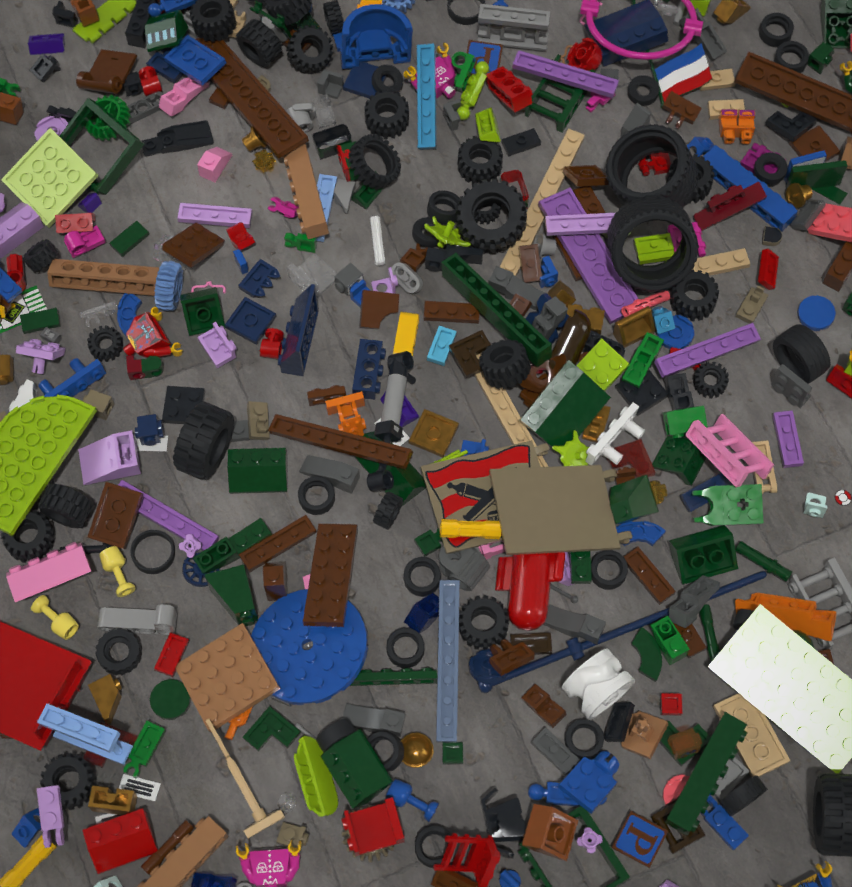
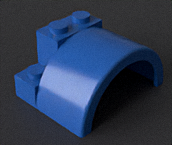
(371, 32)

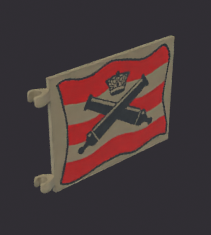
(464, 489)

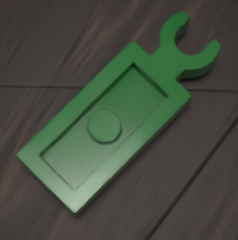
(144, 747)

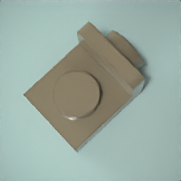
(291, 832)

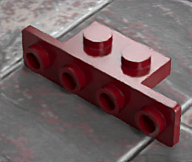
(728, 204)

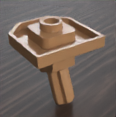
(644, 734)

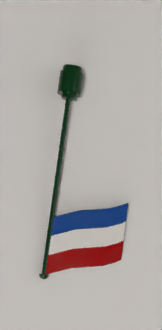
(681, 73)

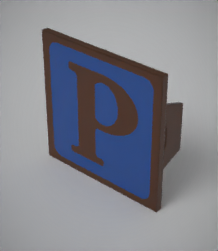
(486, 52)
(640, 839)

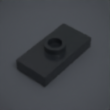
(521, 142)
(619, 722)

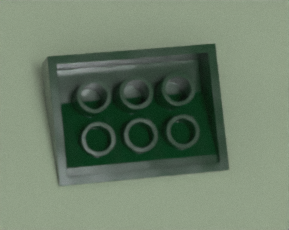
(564, 406)

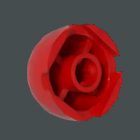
(585, 55)

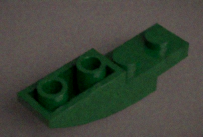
(228, 549)

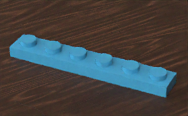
(426, 96)

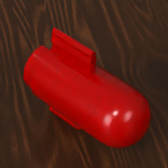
(529, 583)

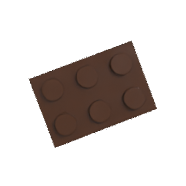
(193, 244)
(115, 515)

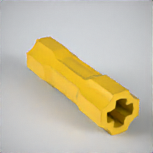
(453, 528)
(17, 875)

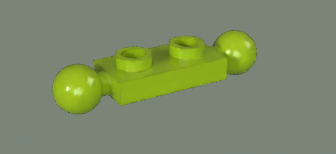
(473, 89)

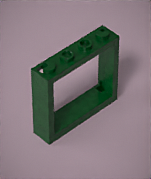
(135, 144)
(604, 848)

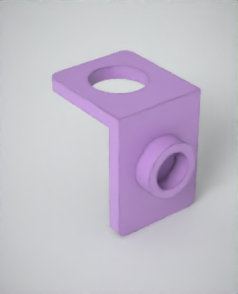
(390, 282)

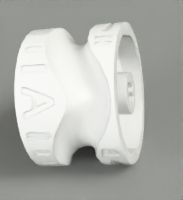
(598, 683)

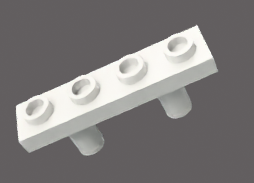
(603, 446)

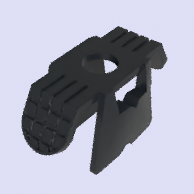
(504, 821)

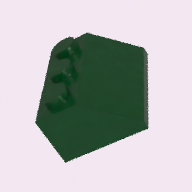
(257, 470)
(704, 554)
(356, 769)

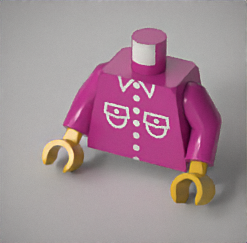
(444, 74)
(270, 867)

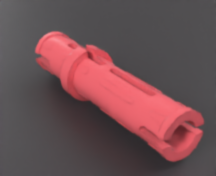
(650, 301)

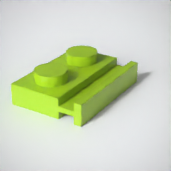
(654, 248)

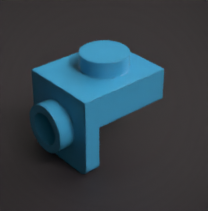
(663, 319)

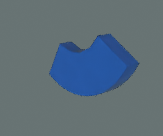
(127, 311)
(642, 531)

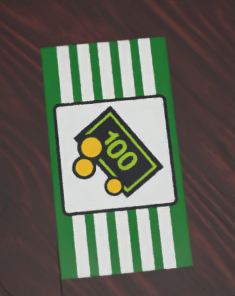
(26, 302)

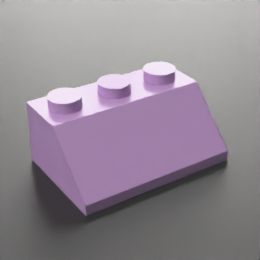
(17, 227)

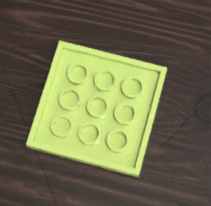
(50, 177)

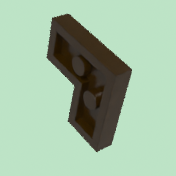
(465, 352)

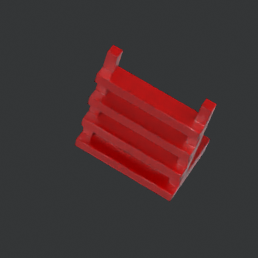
(480, 860)

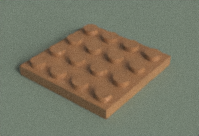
(227, 677)

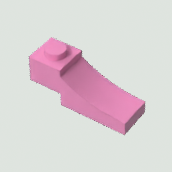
(181, 95)

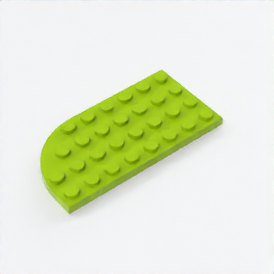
(33, 448)

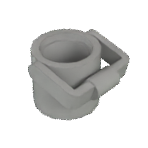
(302, 115)

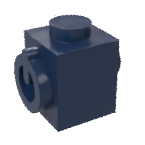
(149, 429)

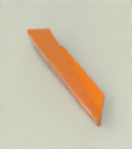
(794, 613)

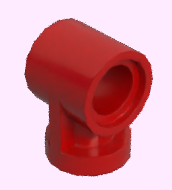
(149, 80)
(273, 345)

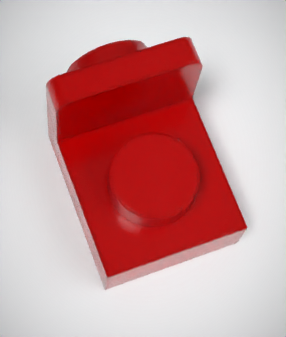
(239, 236)

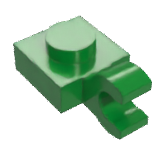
(8, 88)

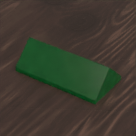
(407, 481)

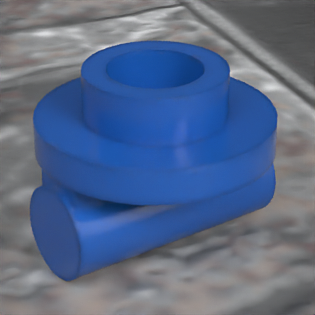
(509, 879)

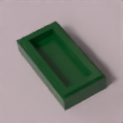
(129, 238)
(39, 320)

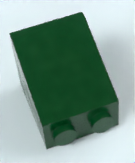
(234, 593)

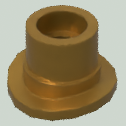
(253, 140)
(798, 194)

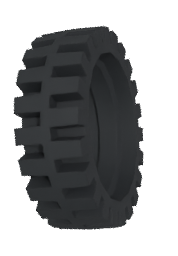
(364, 171)

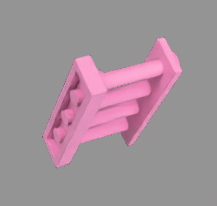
(721, 457)

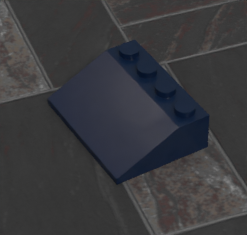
(632, 29)
(299, 333)

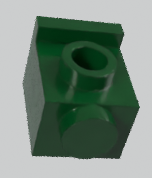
(820, 57)

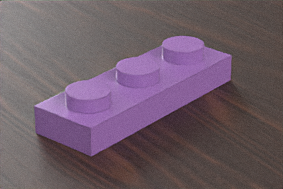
(788, 439)

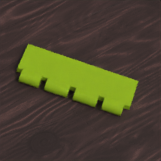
(109, 11)

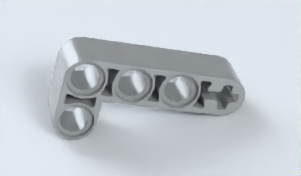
(139, 621)

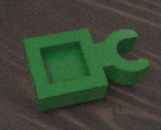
(301, 242)

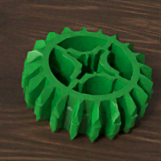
(117, 108)

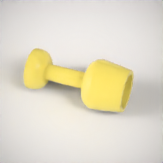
(112, 561)
(62, 624)

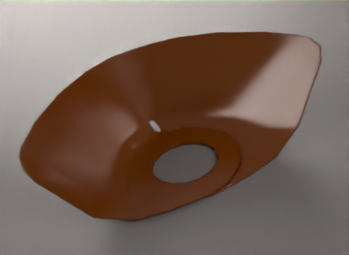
(531, 380)

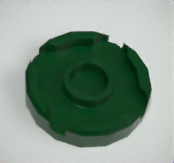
(170, 699)

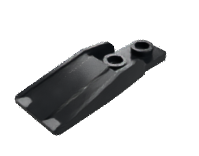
(179, 138)

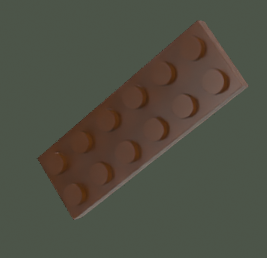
(330, 575)

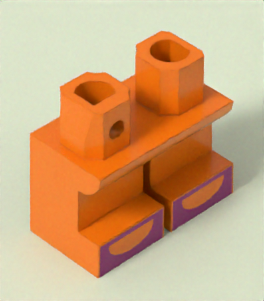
(736, 126)

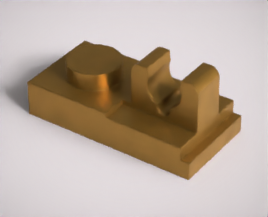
(597, 425)

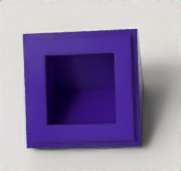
(90, 203)

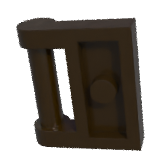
(687, 840)

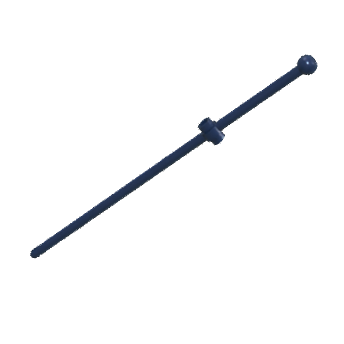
(576, 649)

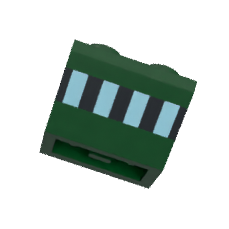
(165, 31)

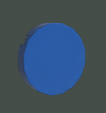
(816, 313)
(680, 336)

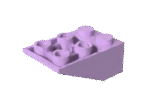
(110, 458)

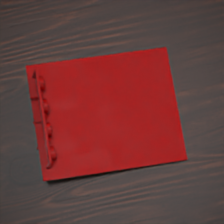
(30, 678)

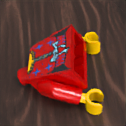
(148, 337)

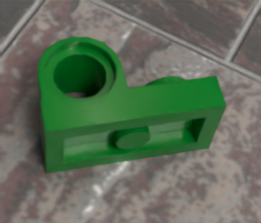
(465, 70)

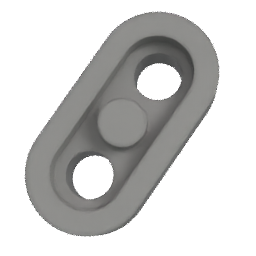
(407, 279)

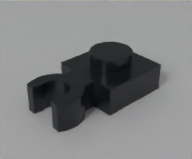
(64, 113)

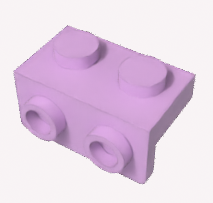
(217, 345)

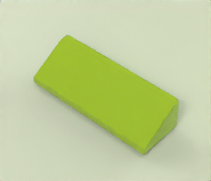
(487, 126)

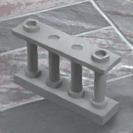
(841, 588)

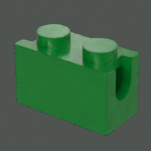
(679, 421)

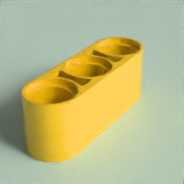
(406, 332)

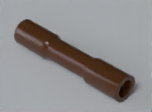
(158, 856)

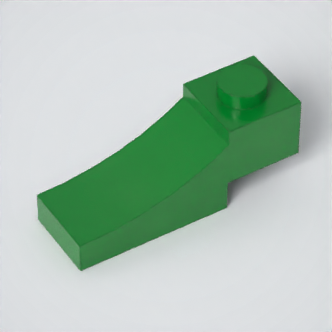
(643, 359)

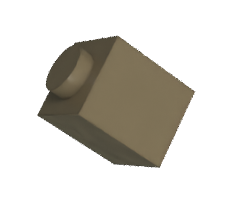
(102, 403)

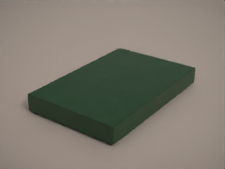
(818, 174)

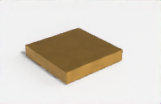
(433, 433)

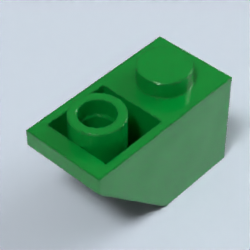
(669, 640)

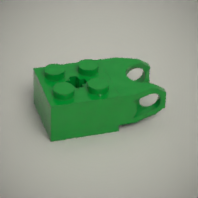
(724, 506)

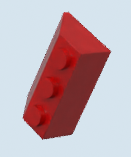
(120, 841)

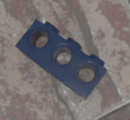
(365, 361)

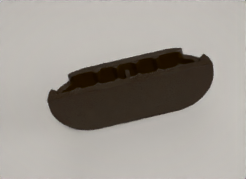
(572, 338)

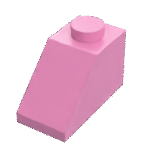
(213, 163)

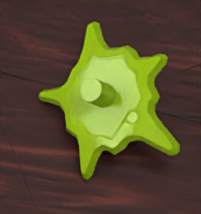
(446, 234)
(573, 452)

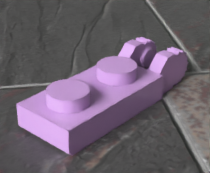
(51, 814)

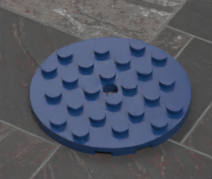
(316, 672)

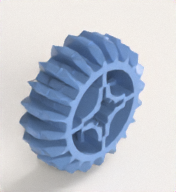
(168, 286)

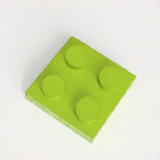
(603, 364)

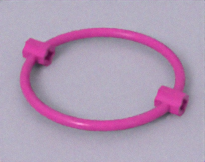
(692, 27)

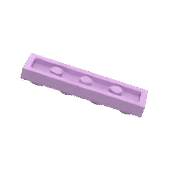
(214, 215)
(578, 224)

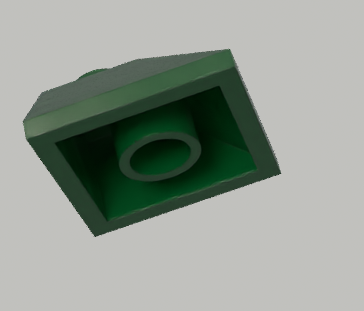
(632, 500)

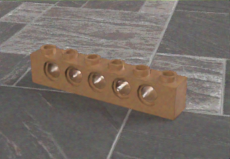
(102, 276)

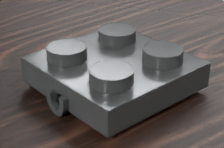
(791, 386)

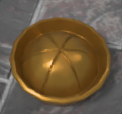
(417, 750)

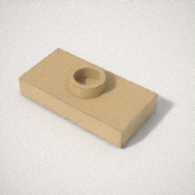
(720, 79)

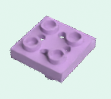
(40, 352)

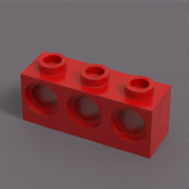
(509, 89)

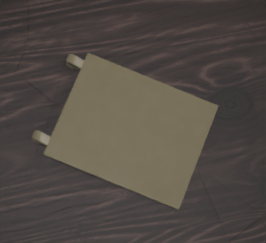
(555, 509)

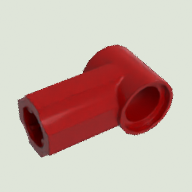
(15, 270)

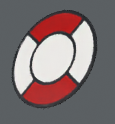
(843, 497)

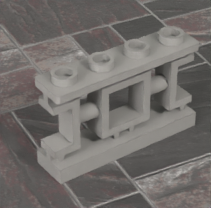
(528, 20)

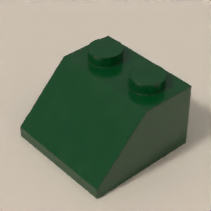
(201, 310)

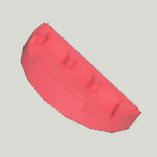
(674, 788)

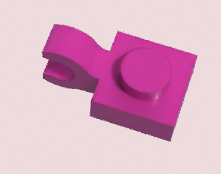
(595, 100)
(287, 208)

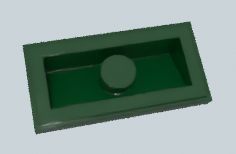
(365, 195)

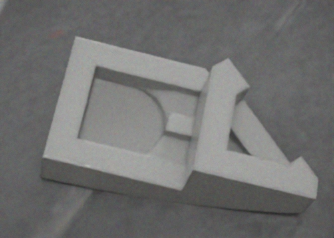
(343, 193)

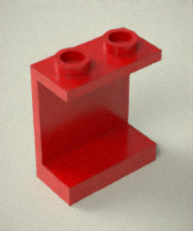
(373, 828)

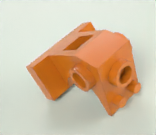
(347, 407)

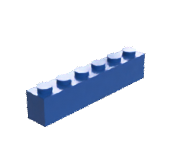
(729, 173)

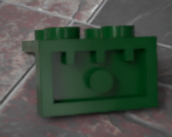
(680, 457)

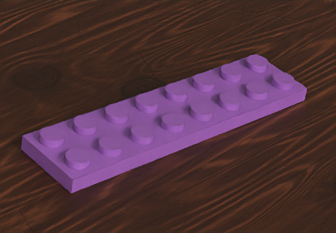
(591, 258)

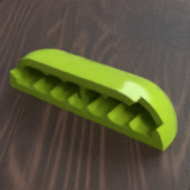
(315, 778)

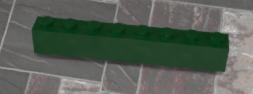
(496, 308)

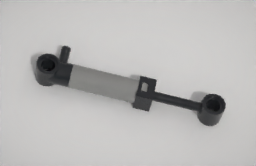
(389, 429)

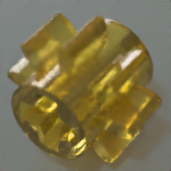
(264, 160)
(658, 490)

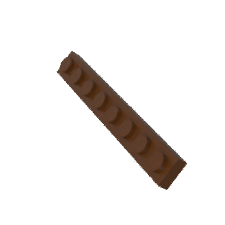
(340, 441)

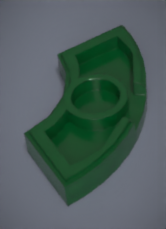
(649, 654)

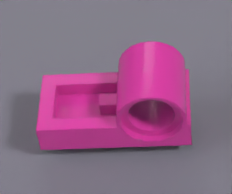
(79, 243)

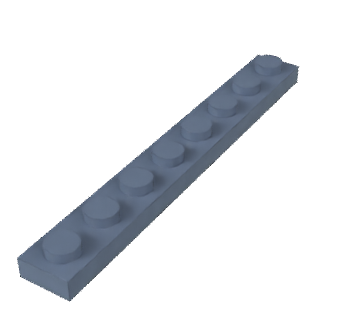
(448, 661)

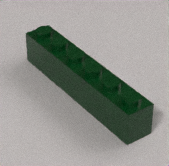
(706, 773)

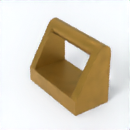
(634, 327)

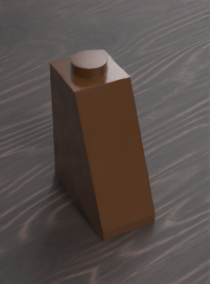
(275, 580)

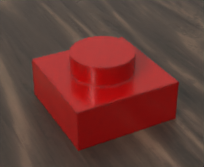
(671, 704)

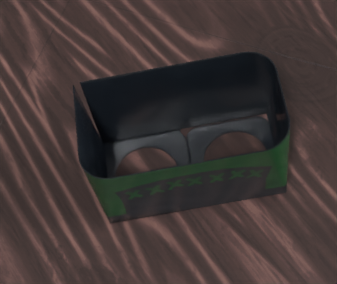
(334, 134)

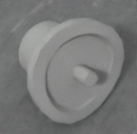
(545, 245)

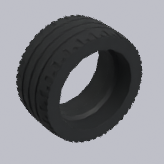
(802, 352)

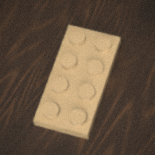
(761, 747)

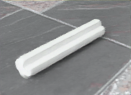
(377, 240)

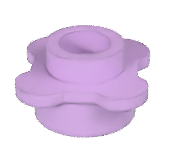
(196, 545)
(589, 834)

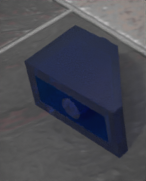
(423, 613)

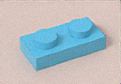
(440, 346)

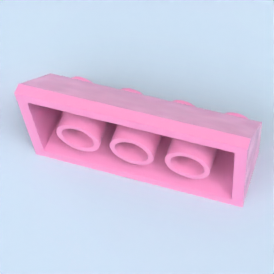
(48, 571)

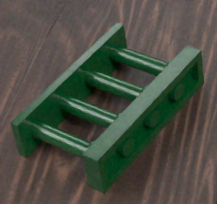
(569, 106)

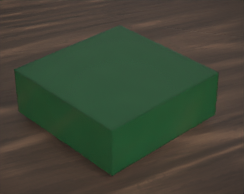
(452, 752)

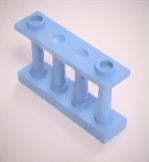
(85, 734)

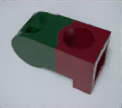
(144, 368)

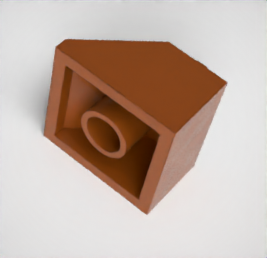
(550, 832)

